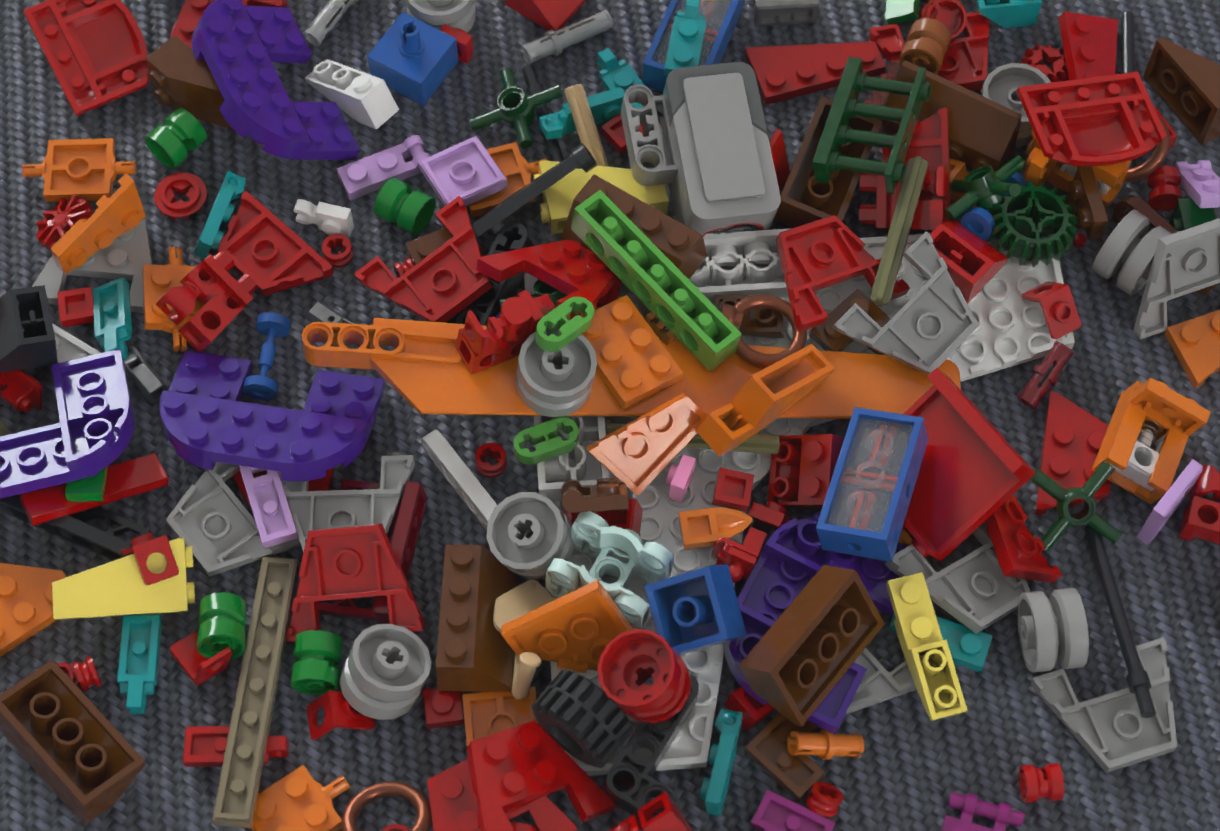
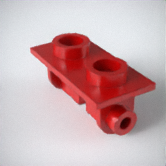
(21, 390)

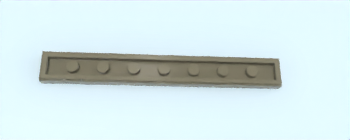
(256, 693)

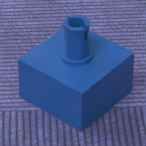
(413, 58)
(696, 609)

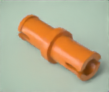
(825, 744)

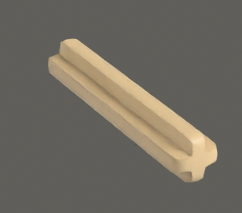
(585, 122)

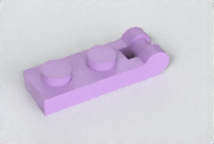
(375, 170)
(1200, 183)
(269, 506)

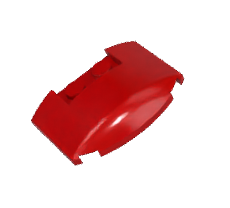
(91, 49)
(1093, 119)

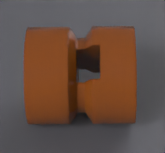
(926, 44)

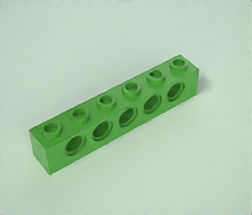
(655, 280)

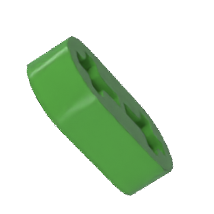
(560, 318)
(546, 440)

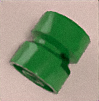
(173, 140)
(408, 208)
(221, 624)
(316, 656)

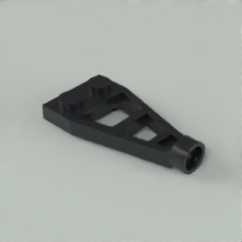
(497, 216)

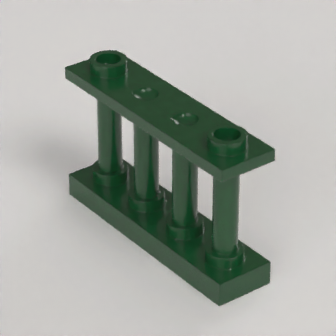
(848, 106)

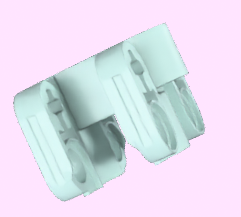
(599, 540)

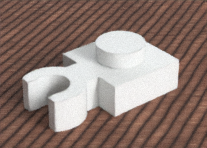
(328, 217)

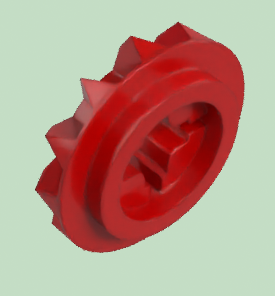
(1034, 56)
(182, 184)

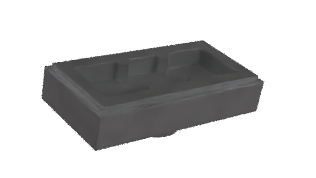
(785, 12)

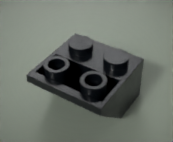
(26, 330)

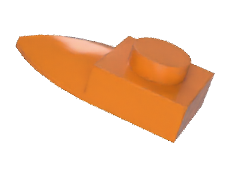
(705, 526)

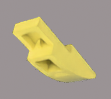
(924, 647)

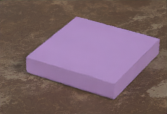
(463, 172)
(1170, 502)

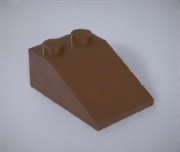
(185, 82)
(1187, 86)

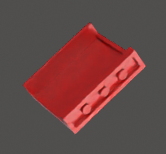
(963, 471)

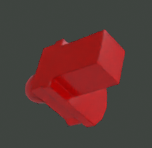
(737, 556)

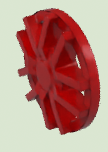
(61, 219)

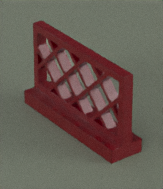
(403, 541)

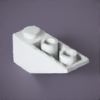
(355, 92)

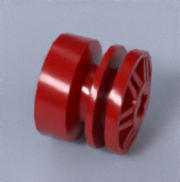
(633, 660)

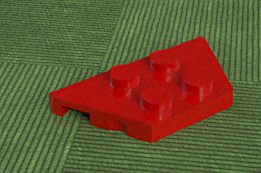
(931, 143)
(270, 250)
(1069, 450)

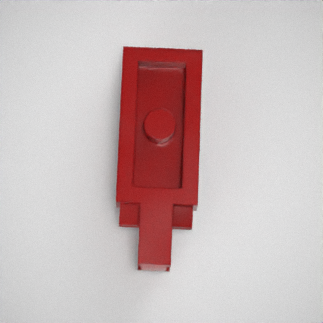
(207, 745)

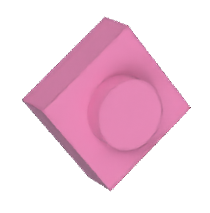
(680, 478)

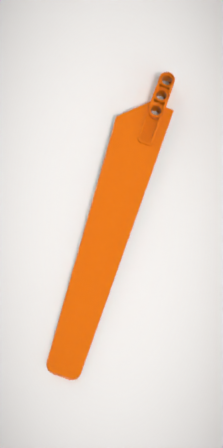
(436, 380)

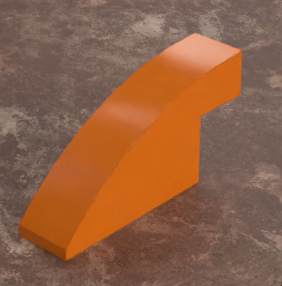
(764, 399)

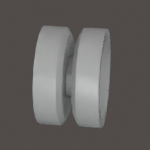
(439, 12)
(1002, 88)
(1129, 252)
(555, 381)
(516, 521)
(1052, 630)
(385, 671)

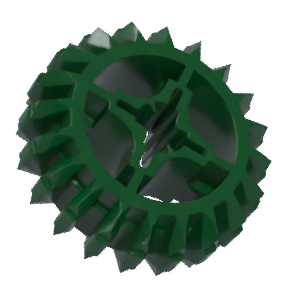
(1042, 215)

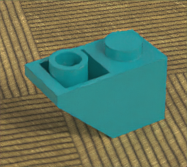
(1010, 12)

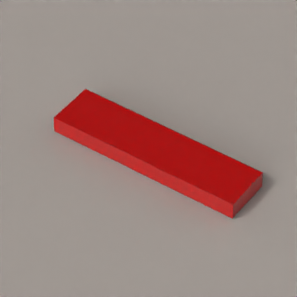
(121, 482)

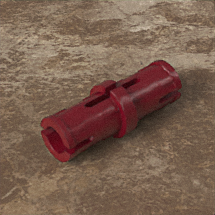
(1058, 357)

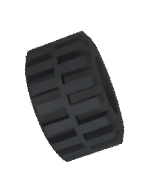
(582, 718)

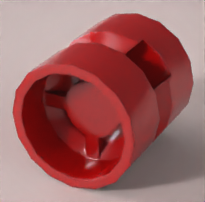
(948, 12)

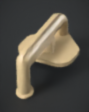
(511, 606)

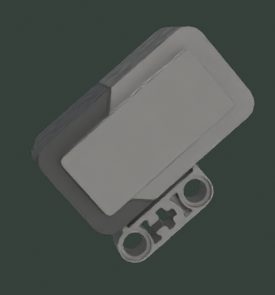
(707, 146)

